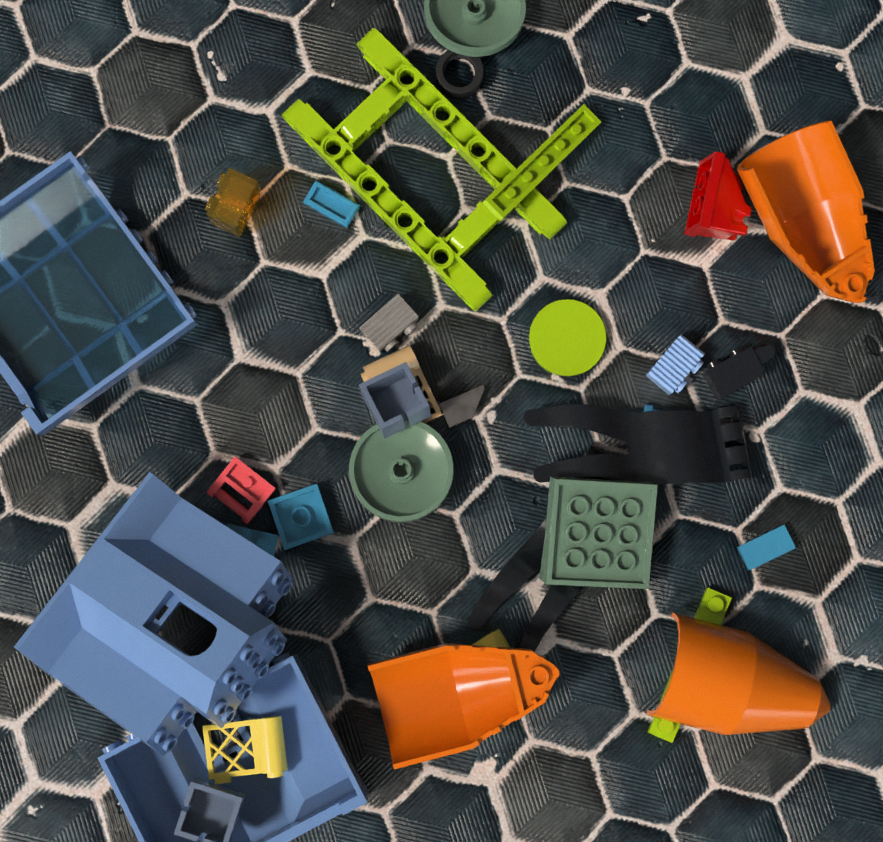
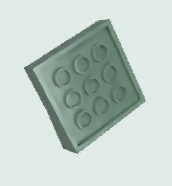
(599, 533)

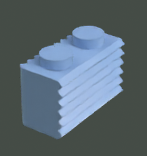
(676, 365)

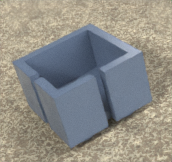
(393, 400)
(212, 812)

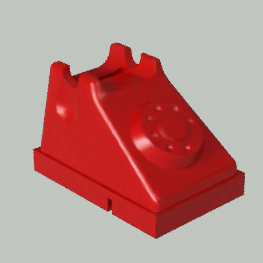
(718, 201)

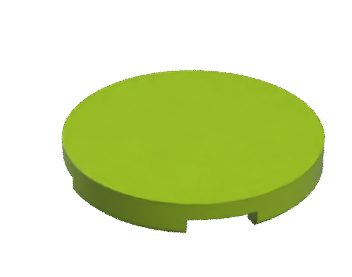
(567, 338)

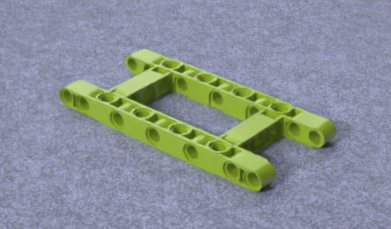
(455, 130)

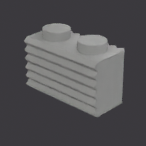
(389, 324)

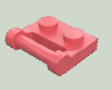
(247, 484)

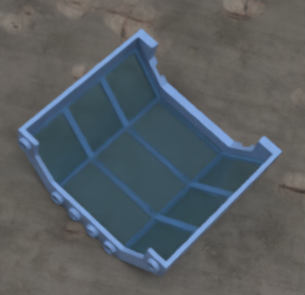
(76, 295)

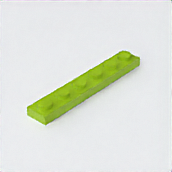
(541, 162)
(711, 609)

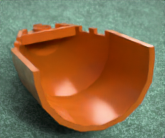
(813, 208)
(737, 683)
(456, 696)

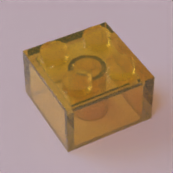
(233, 202)

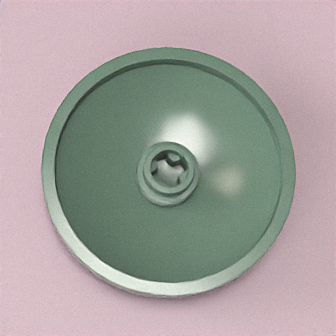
(475, 26)
(401, 474)

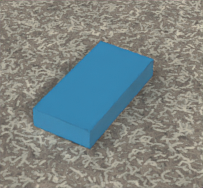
(331, 204)
(766, 547)

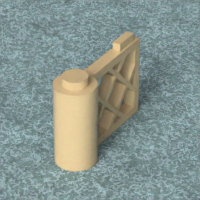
(394, 359)

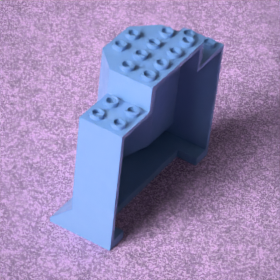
(103, 629)
(276, 809)

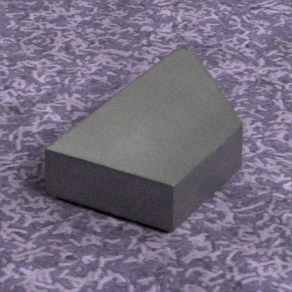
(462, 406)

